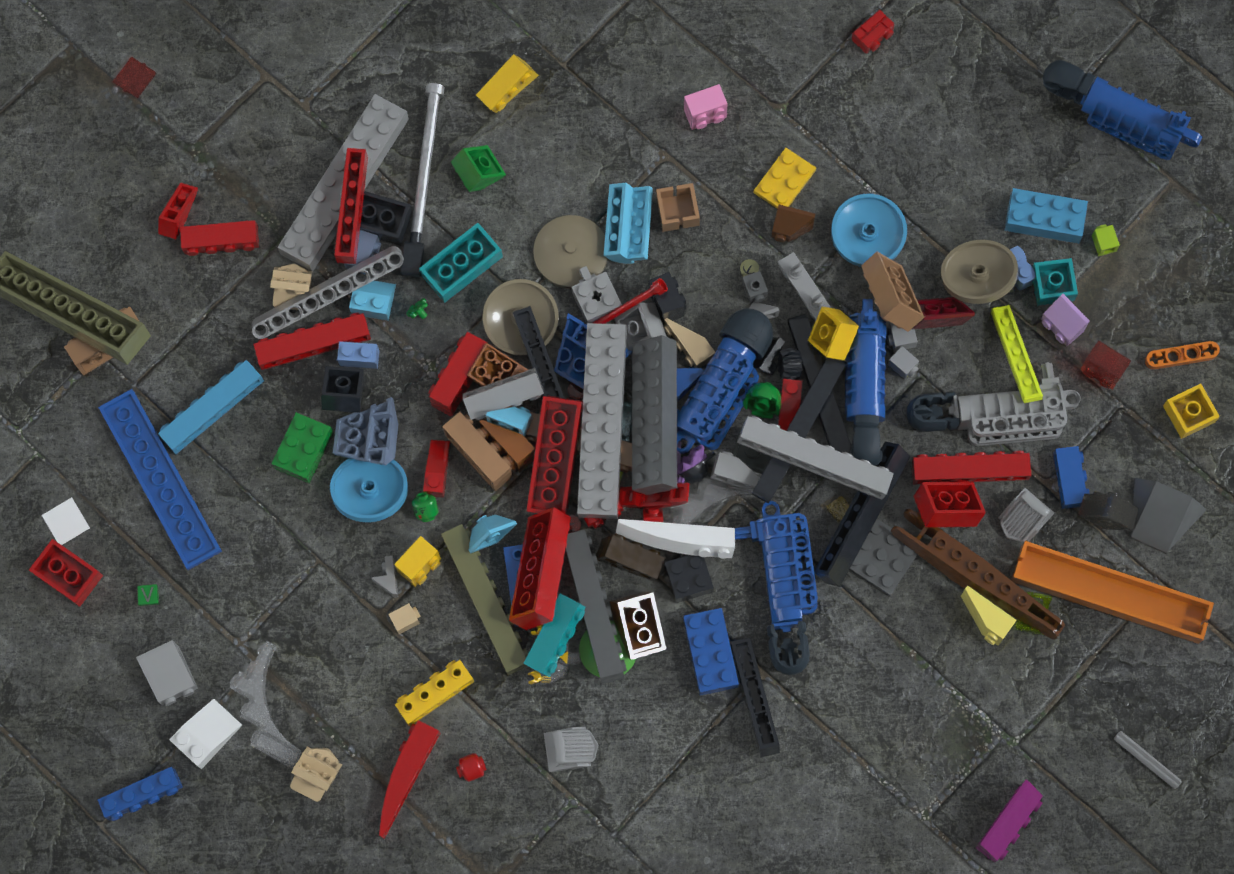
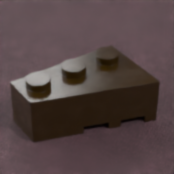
(630, 556)

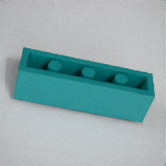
(554, 636)

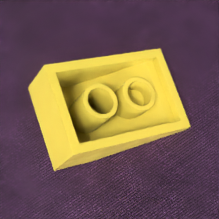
(988, 617)

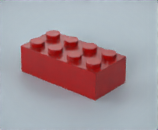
(453, 379)

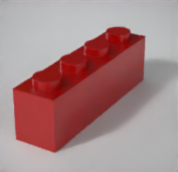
(219, 237)

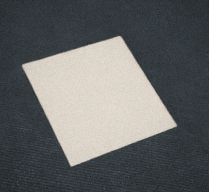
(65, 521)

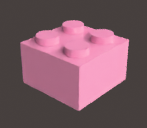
(705, 107)

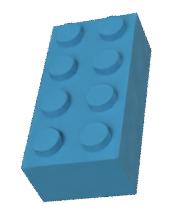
(1046, 215)

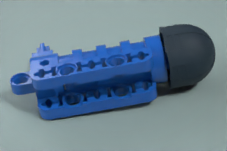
(744, 339)

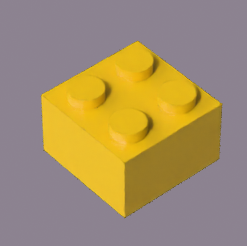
(833, 333)
(1191, 411)
(418, 562)

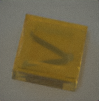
(838, 508)

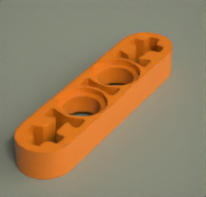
(1181, 352)

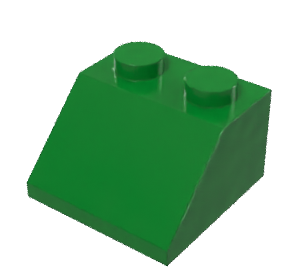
(477, 167)

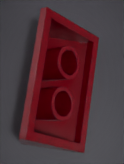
(943, 313)

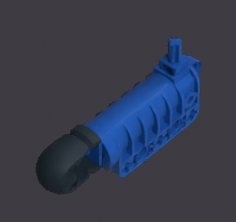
(1120, 112)
(866, 383)
(784, 582)

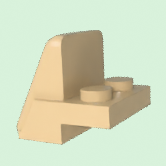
(289, 282)
(315, 772)

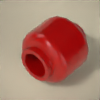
(471, 767)

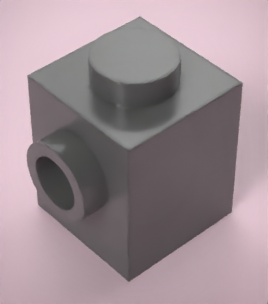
(755, 287)

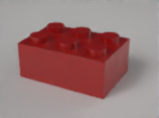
(949, 504)
(66, 572)

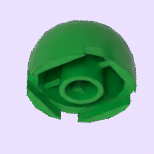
(763, 400)

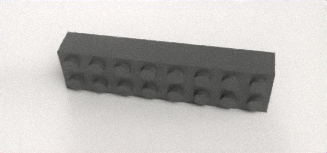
(654, 415)

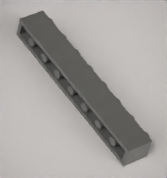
(596, 614)

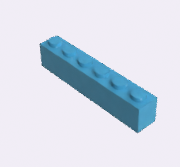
(211, 406)

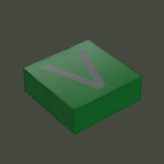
(148, 595)

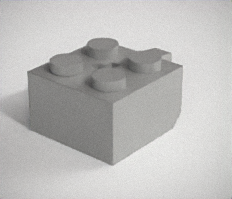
(593, 286)

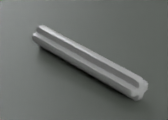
(1147, 760)

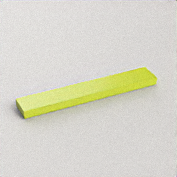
(1016, 354)

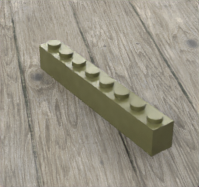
(485, 600)

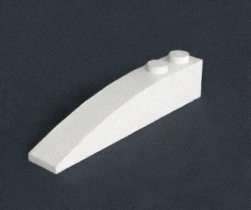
(681, 538)

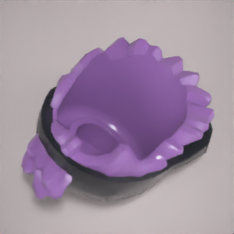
(694, 466)

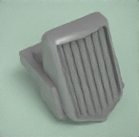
(1024, 517)
(570, 748)

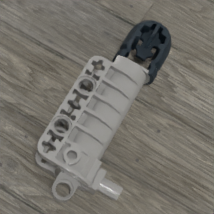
(997, 413)

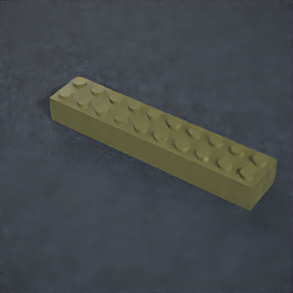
(71, 309)

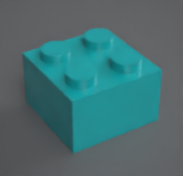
(1053, 280)

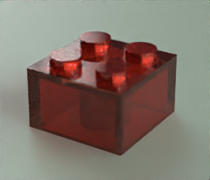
(1105, 365)

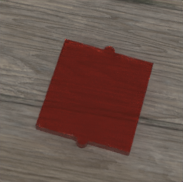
(134, 77)

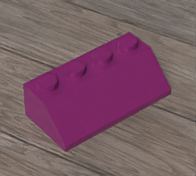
(1009, 822)

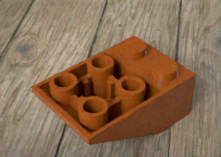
(493, 366)
(510, 444)

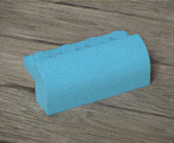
(628, 223)

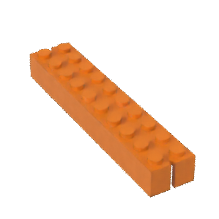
(1112, 592)

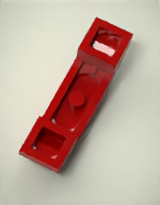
(669, 498)

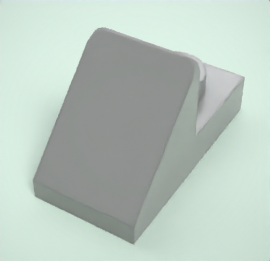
(388, 582)

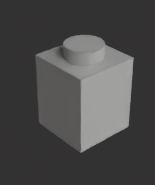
(904, 363)

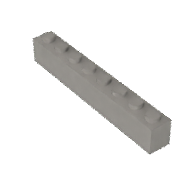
(815, 457)

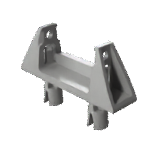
(803, 284)

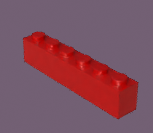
(351, 206)
(311, 341)
(972, 467)

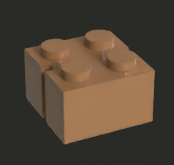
(677, 209)

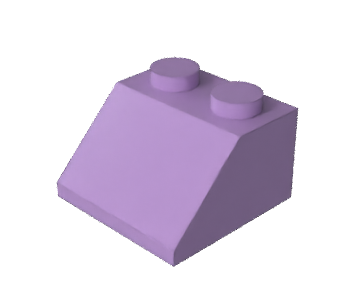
(1064, 320)

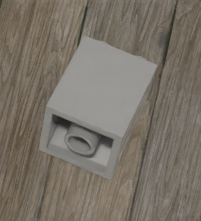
(167, 673)

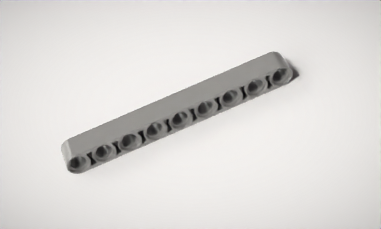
(331, 284)

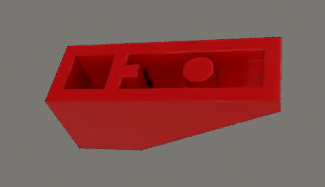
(176, 211)
(790, 402)
(437, 468)

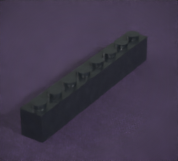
(858, 521)

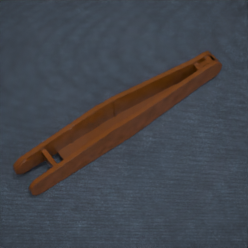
(971, 570)

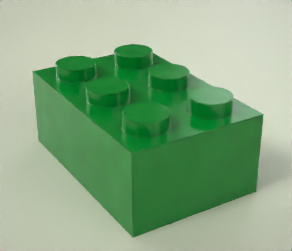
(302, 448)

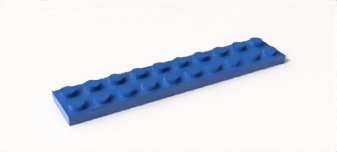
(160, 479)

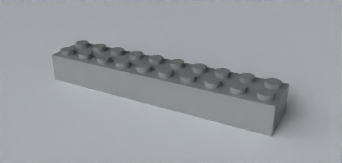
(319, 217)
(602, 421)

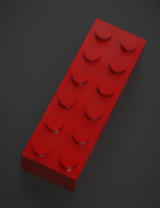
(555, 454)
(540, 569)

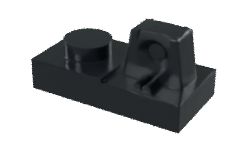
(767, 364)

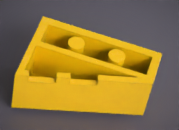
(506, 83)

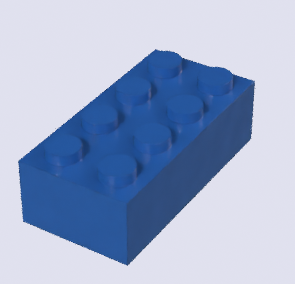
(710, 651)

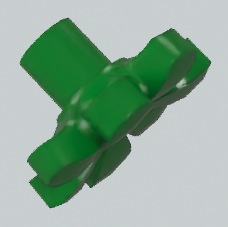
(418, 309)

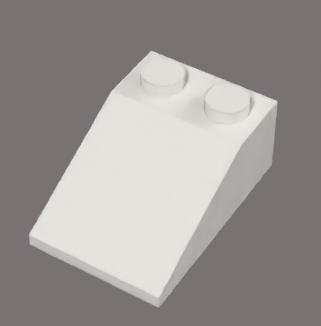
(205, 733)

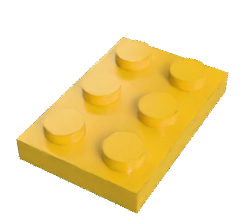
(785, 179)

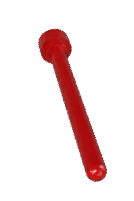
(658, 288)

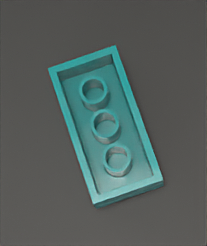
(461, 262)

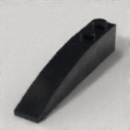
(537, 351)
(755, 698)

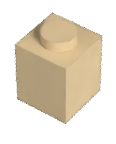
(405, 618)

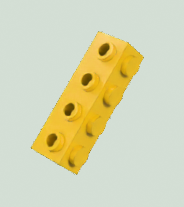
(434, 692)

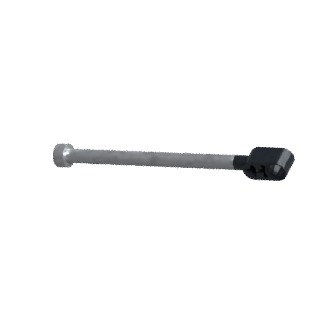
(414, 250)

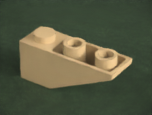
(694, 346)

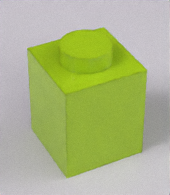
(1105, 240)

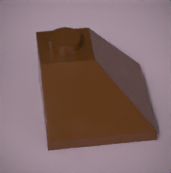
(791, 223)

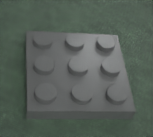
(883, 559)

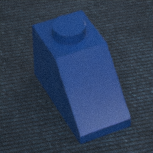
(686, 380)

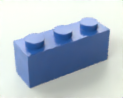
(1070, 476)

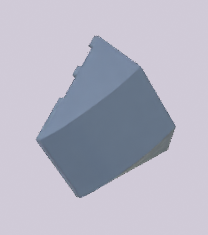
(368, 434)

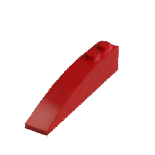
(407, 768)

